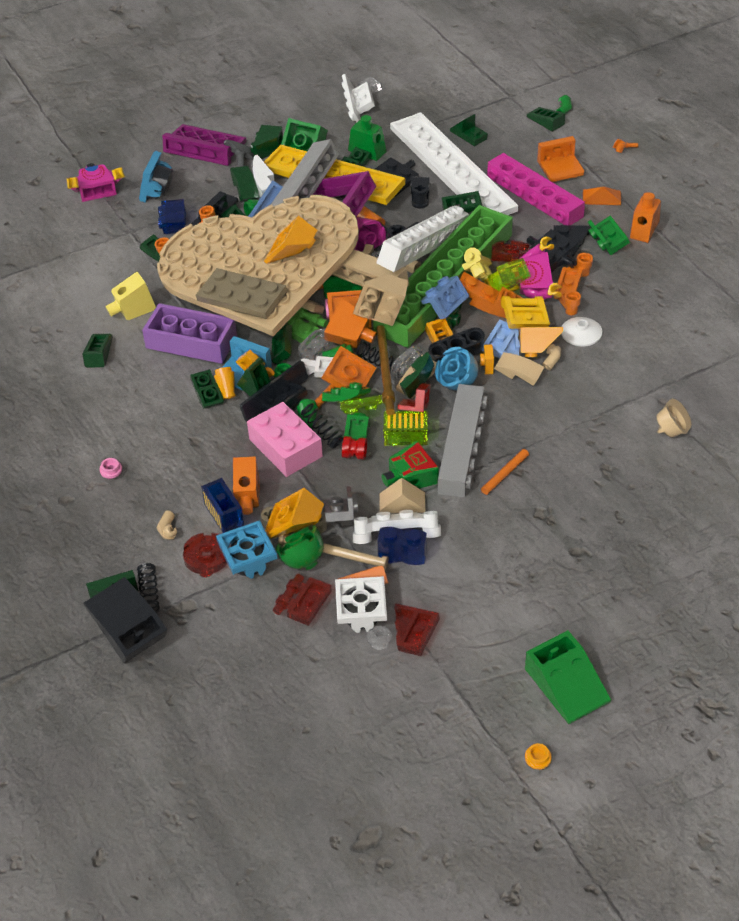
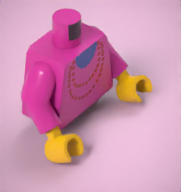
(95, 182)
(539, 267)

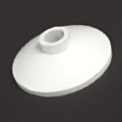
(581, 331)

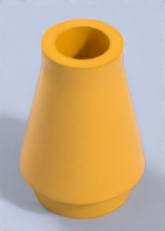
(225, 380)

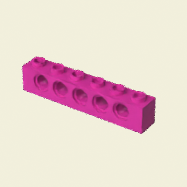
(536, 189)

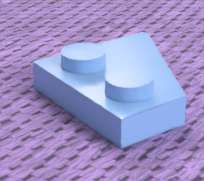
(503, 339)

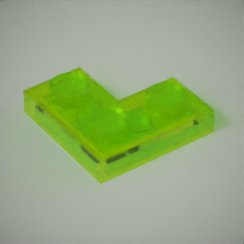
(352, 405)

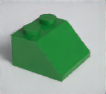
(302, 134)

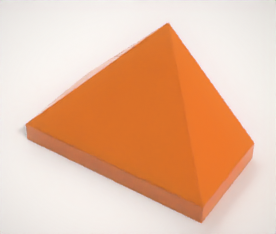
(602, 196)

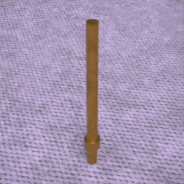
(388, 395)

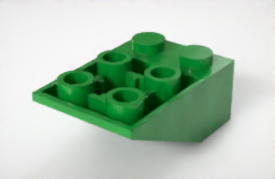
(566, 676)

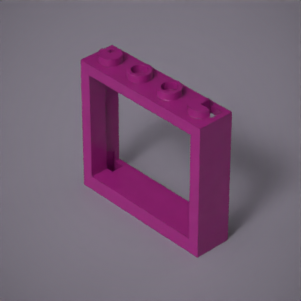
(355, 186)

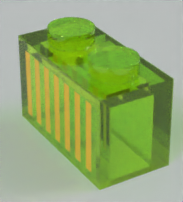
(405, 428)

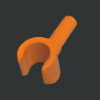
(619, 145)

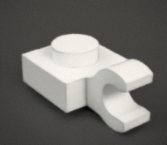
(317, 366)

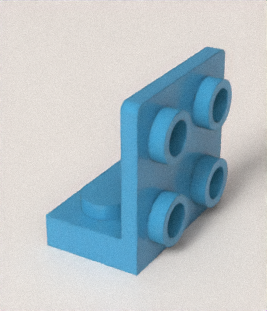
(239, 347)

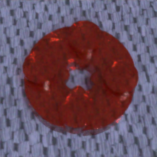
(509, 252)
(203, 564)

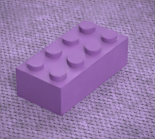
(189, 333)

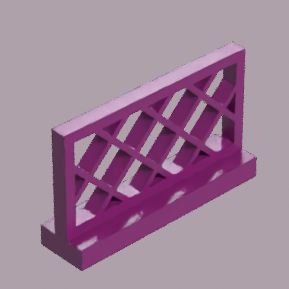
(200, 144)

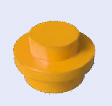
(538, 756)

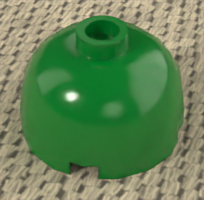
(302, 548)

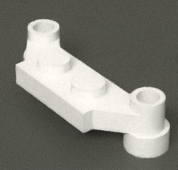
(406, 519)

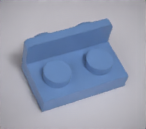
(446, 296)

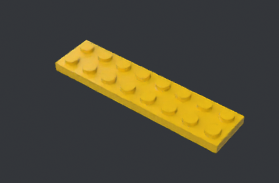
(286, 159)

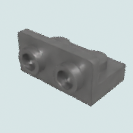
(341, 509)

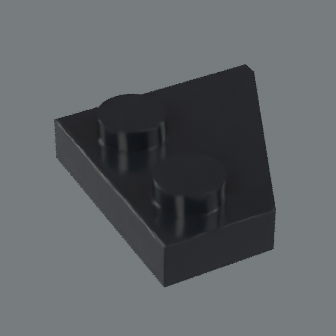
(573, 232)

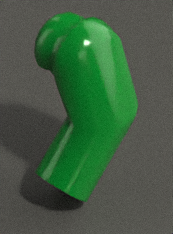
(566, 104)

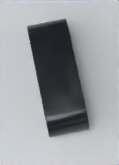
(463, 339)

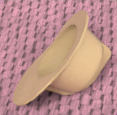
(673, 419)

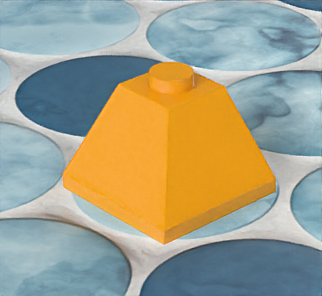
(292, 240)
(537, 339)
(294, 513)

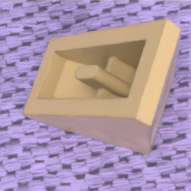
(401, 497)

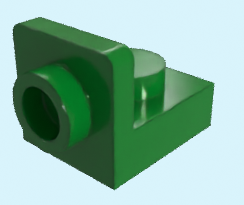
(357, 425)

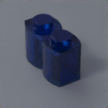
(172, 216)
(402, 545)

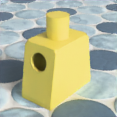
(131, 298)

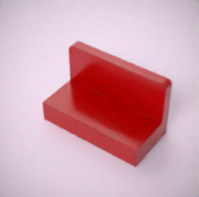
(421, 401)

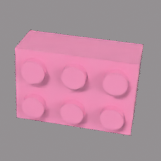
(284, 439)

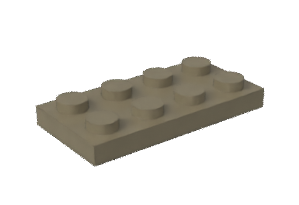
(241, 293)

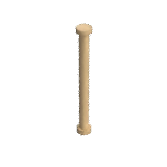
(348, 554)

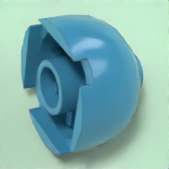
(456, 368)

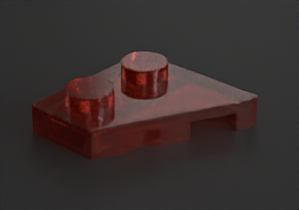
(414, 628)

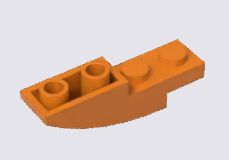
(486, 297)

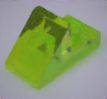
(509, 274)

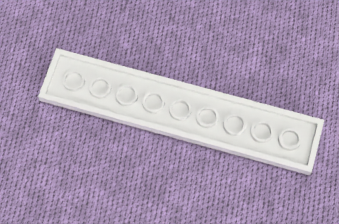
(450, 162)

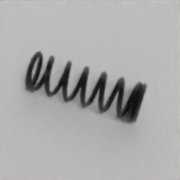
(375, 360)
(336, 441)
(150, 566)

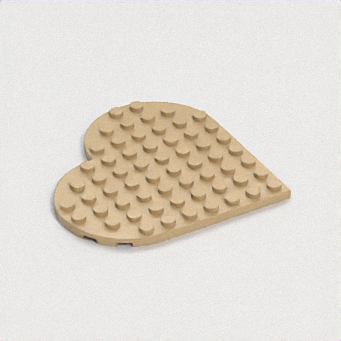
(242, 245)

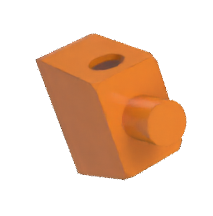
(649, 210)
(348, 327)
(246, 490)

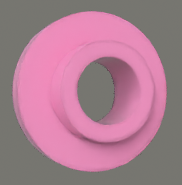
(110, 468)

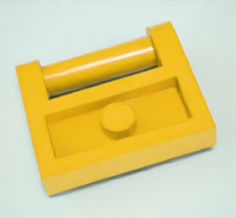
(525, 316)

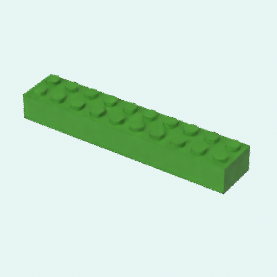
(477, 231)

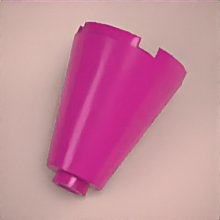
(370, 233)

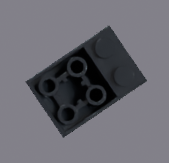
(126, 619)

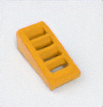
(437, 325)

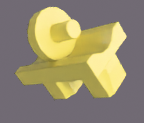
(477, 264)

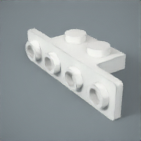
(358, 99)

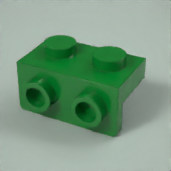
(608, 235)

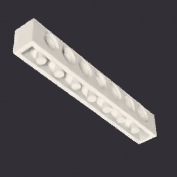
(420, 239)

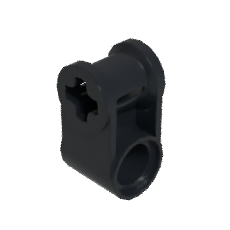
(419, 191)

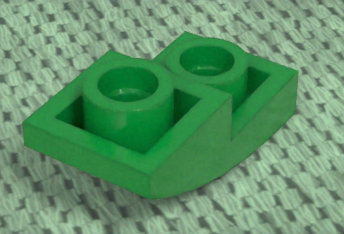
(352, 391)

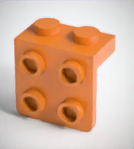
(558, 159)

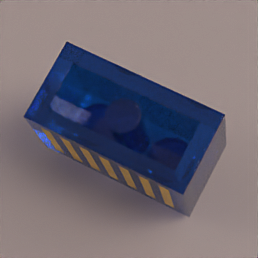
(222, 505)

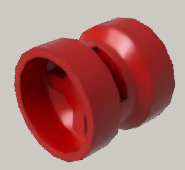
(352, 447)

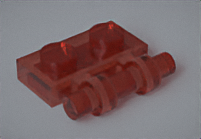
(307, 603)

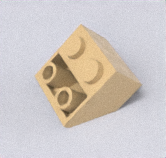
(381, 299)

